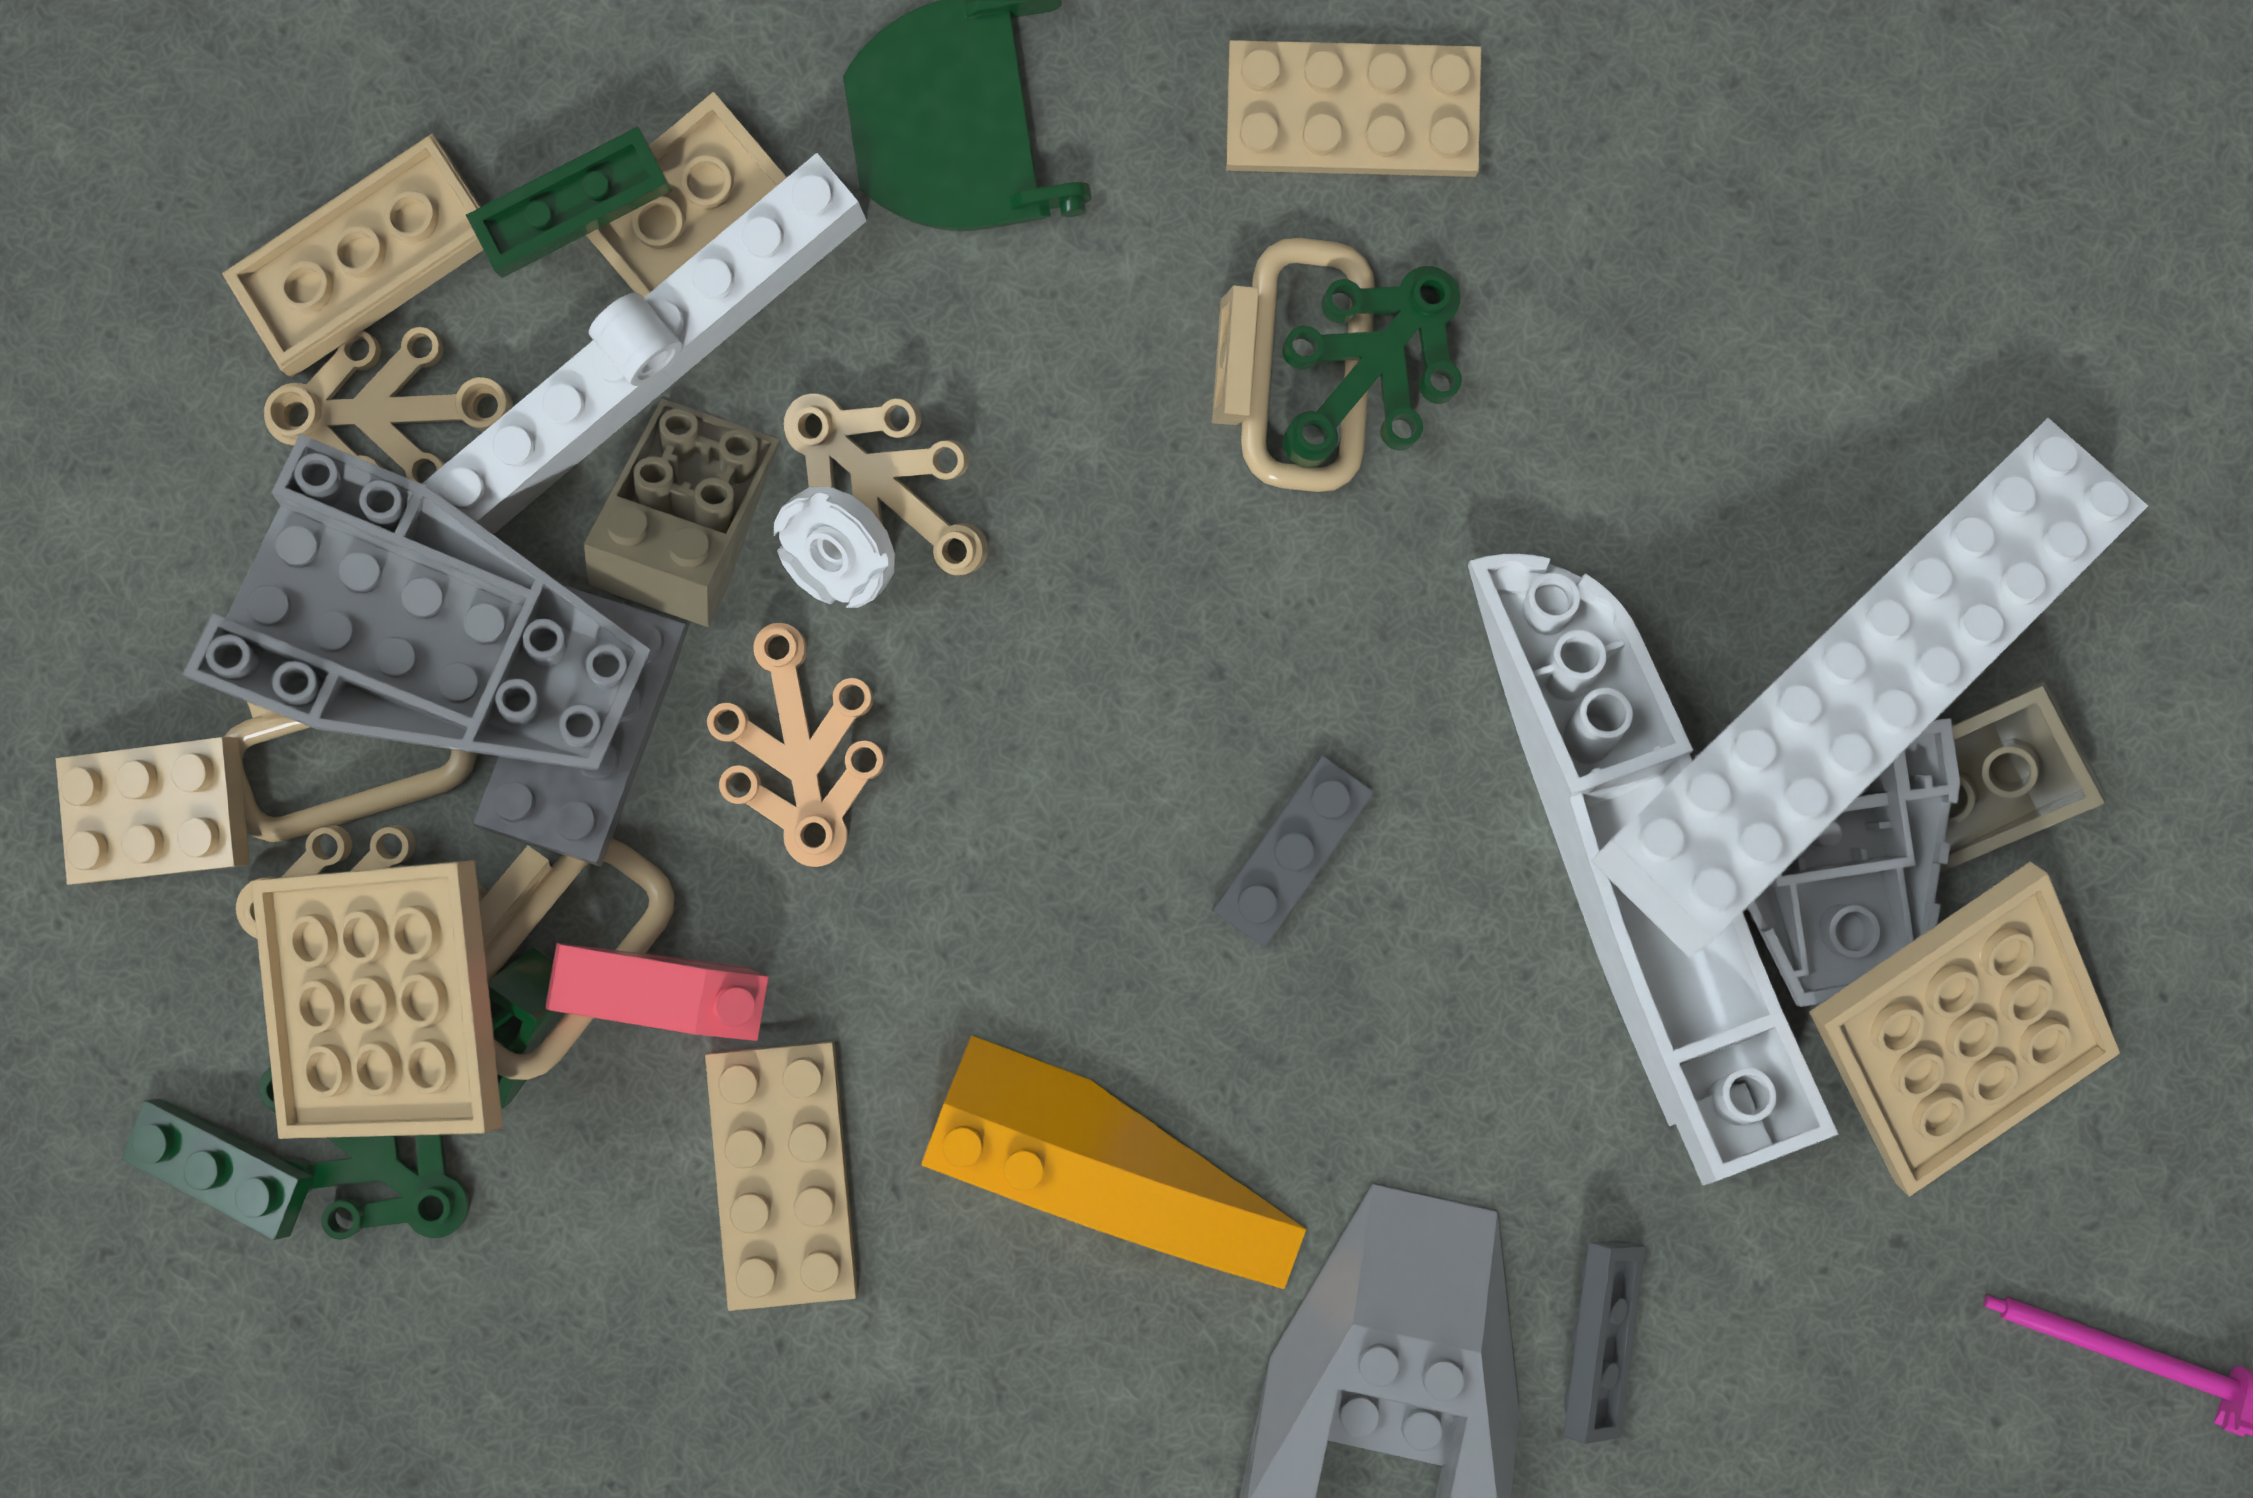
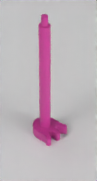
(2236, 1391)

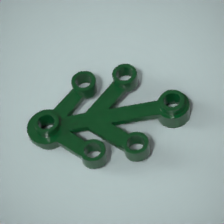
(1378, 355)
(379, 1159)

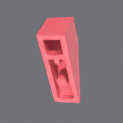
(658, 991)

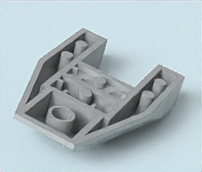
(1397, 1354)

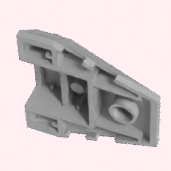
(1866, 877)

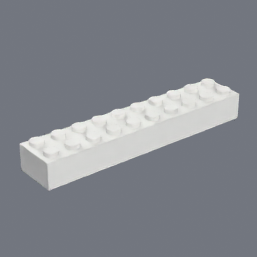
(1867, 688)

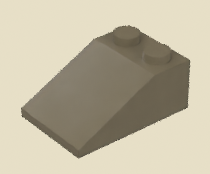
(2016, 773)

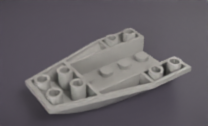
(414, 625)

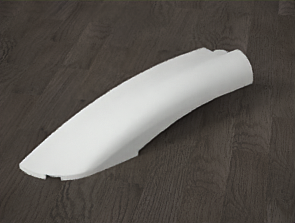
(1599, 754)

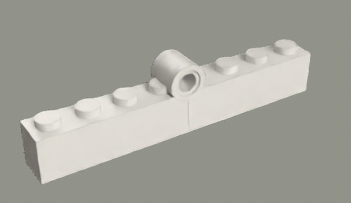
(648, 345)

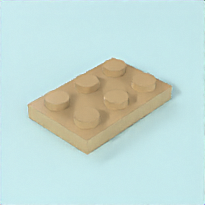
(714, 180)
(152, 810)

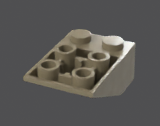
(680, 513)

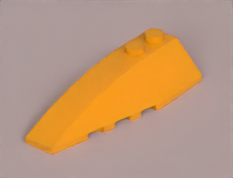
(1101, 1164)

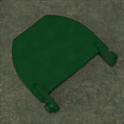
(947, 122)

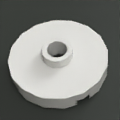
(834, 546)

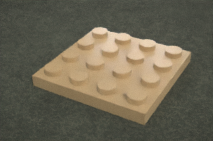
(377, 1002)
(1967, 1029)

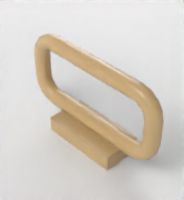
(1246, 364)
(270, 725)
(523, 899)

